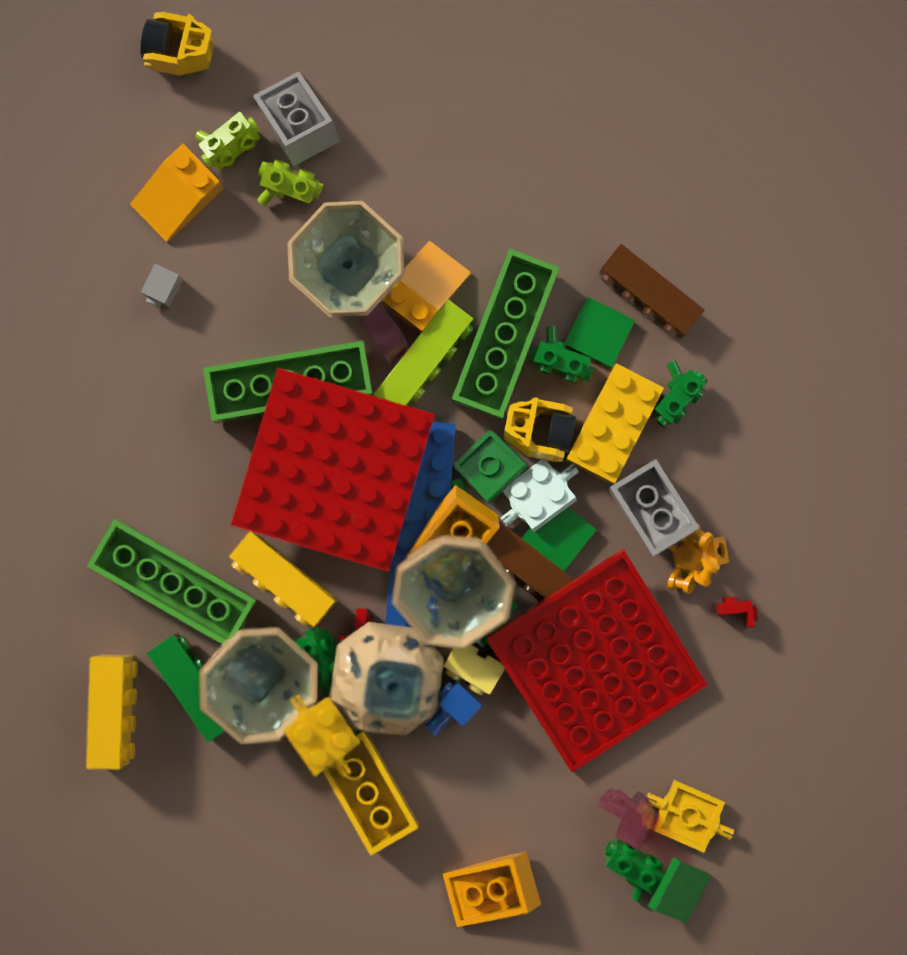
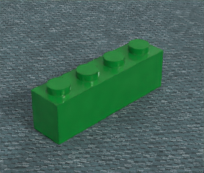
(183, 677)

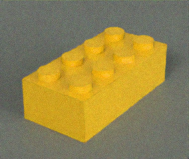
(614, 424)
(283, 578)
(111, 711)
(372, 797)

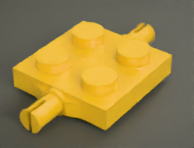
(320, 736)
(689, 816)

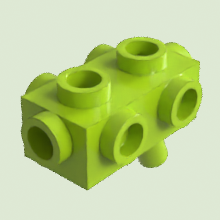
(228, 141)
(283, 181)

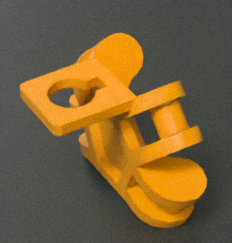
(693, 556)

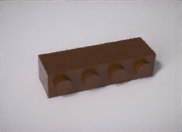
(651, 291)
(527, 563)

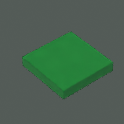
(599, 332)
(489, 466)
(561, 538)
(679, 890)

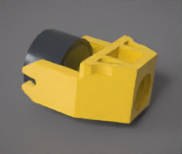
(194, 49)
(559, 434)

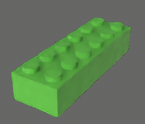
(505, 334)
(243, 387)
(172, 582)

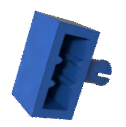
(455, 704)

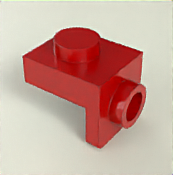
(733, 605)
(362, 617)

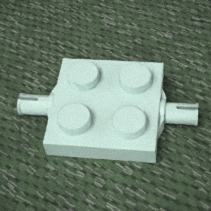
(539, 495)

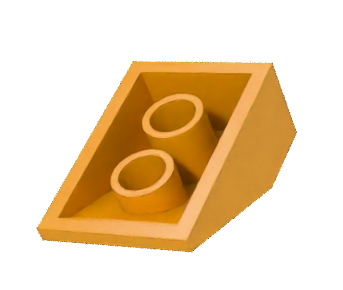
(176, 193)
(425, 287)
(459, 517)
(492, 889)

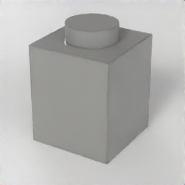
(161, 286)

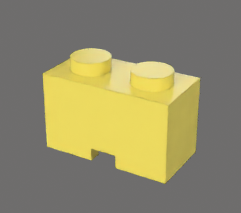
(480, 672)

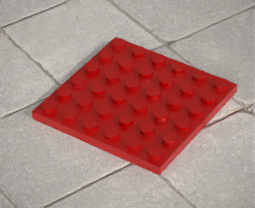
(332, 469)
(596, 660)

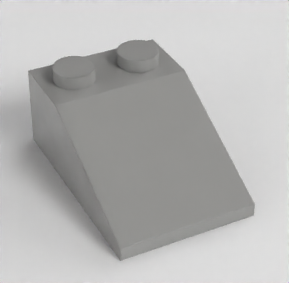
(297, 118)
(653, 508)

